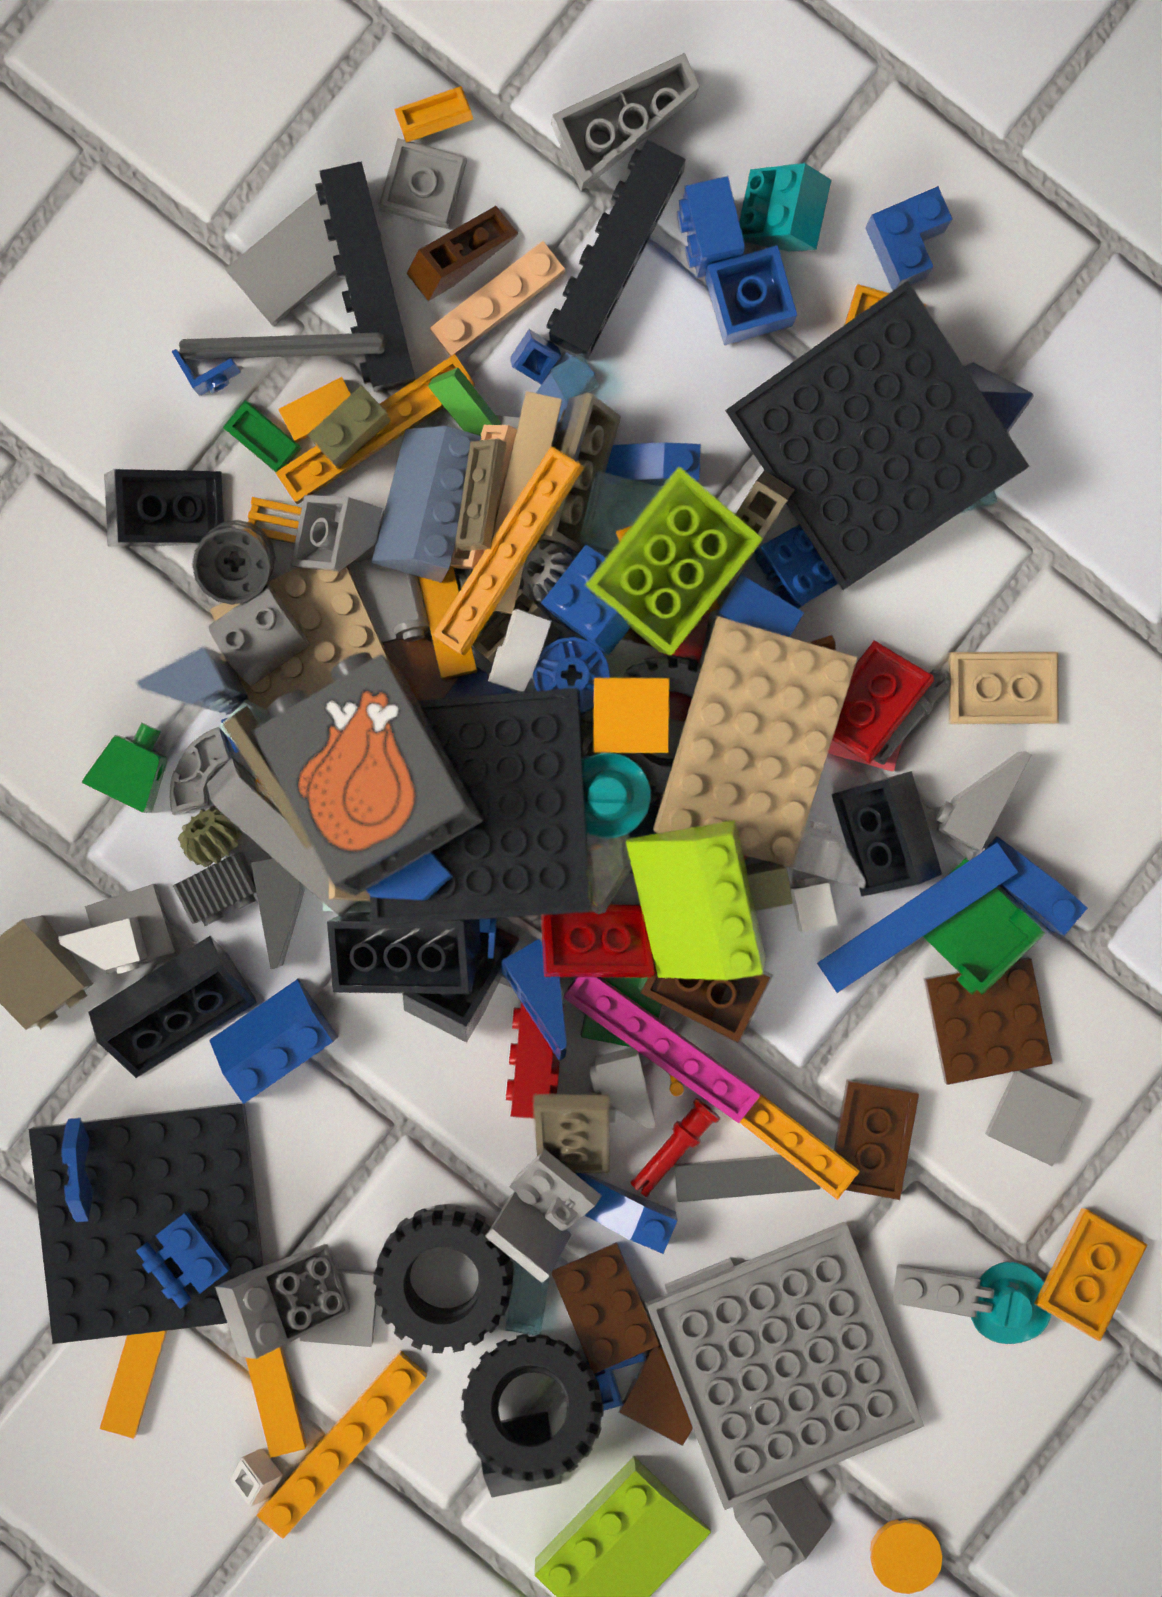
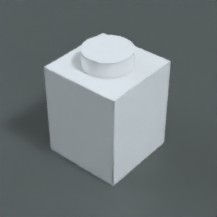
(813, 904)

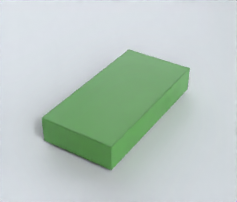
(463, 401)

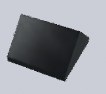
(527, 1430)

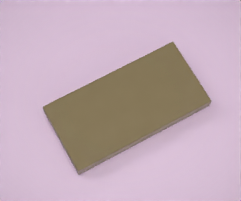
(240, 730)
(574, 1130)

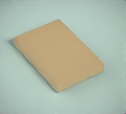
(1003, 688)

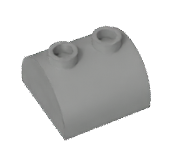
(258, 636)

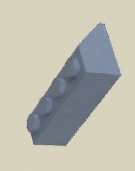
(424, 502)
(199, 680)

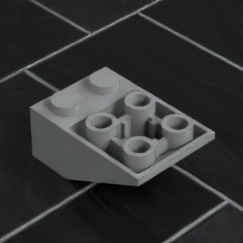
(282, 1301)

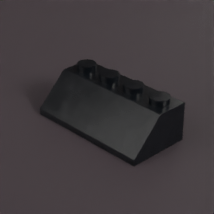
(403, 957)
(171, 1007)

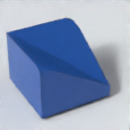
(535, 356)

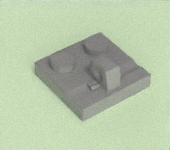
(554, 1191)

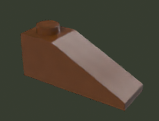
(459, 252)

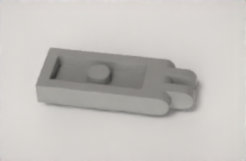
(940, 1291)

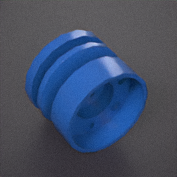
(571, 653)

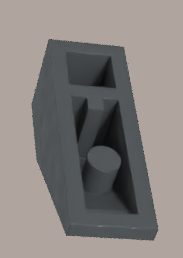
(279, 904)

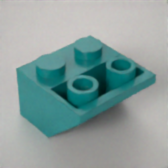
(784, 207)

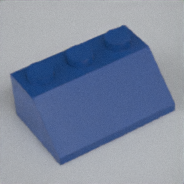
(271, 1041)

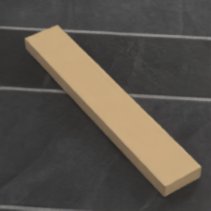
(531, 444)

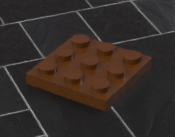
(988, 1031)

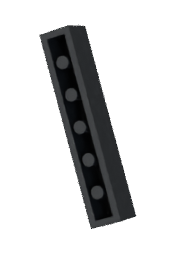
(616, 249)
(366, 273)

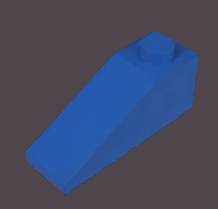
(654, 461)
(1040, 892)
(538, 994)
(631, 1215)

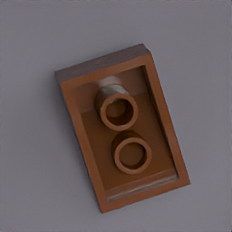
(717, 1004)

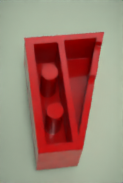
(534, 1066)

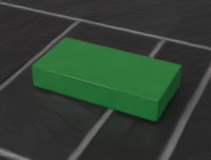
(262, 437)

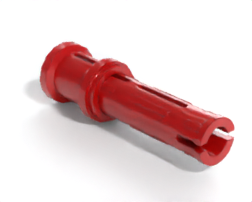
(685, 1135)

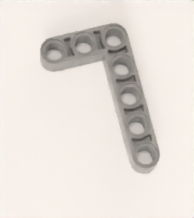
(240, 800)

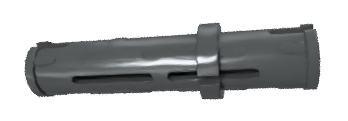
(923, 707)

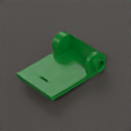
(985, 939)

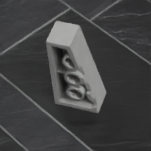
(619, 118)

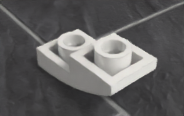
(520, 651)

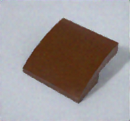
(656, 1401)

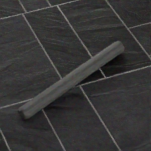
(282, 346)

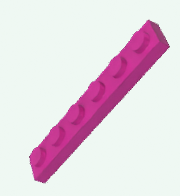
(662, 1045)

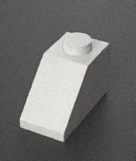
(109, 945)

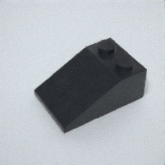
(161, 506)
(462, 1012)

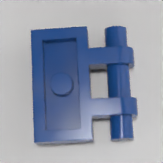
(191, 1252)

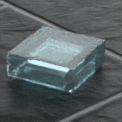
(574, 377)

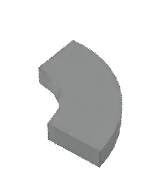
(196, 769)

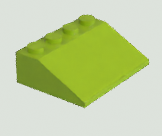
(673, 562)
(698, 903)
(622, 1540)

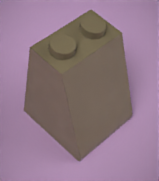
(38, 973)

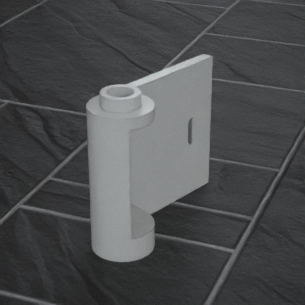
(392, 601)

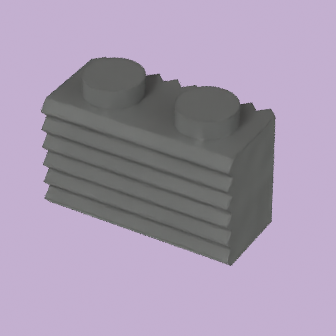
(216, 889)

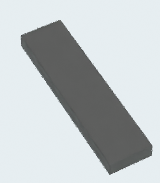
(739, 1178)

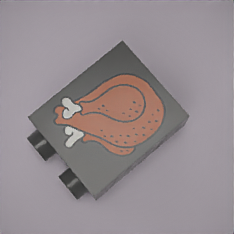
(365, 772)

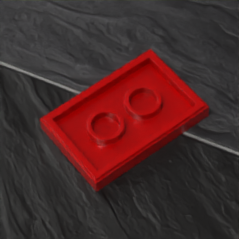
(878, 700)
(597, 944)

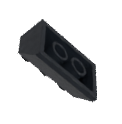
(887, 833)

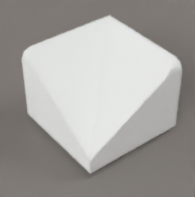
(256, 1477)

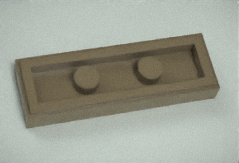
(480, 495)

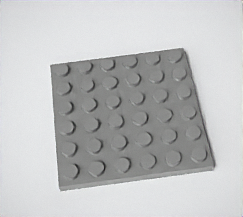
(784, 1365)

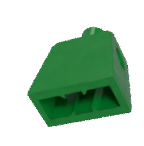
(130, 769)

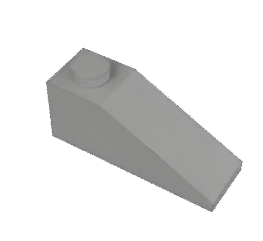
(977, 808)

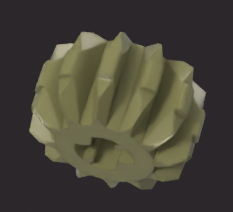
(209, 837)

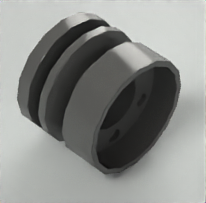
(220, 576)

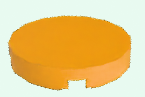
(905, 1556)

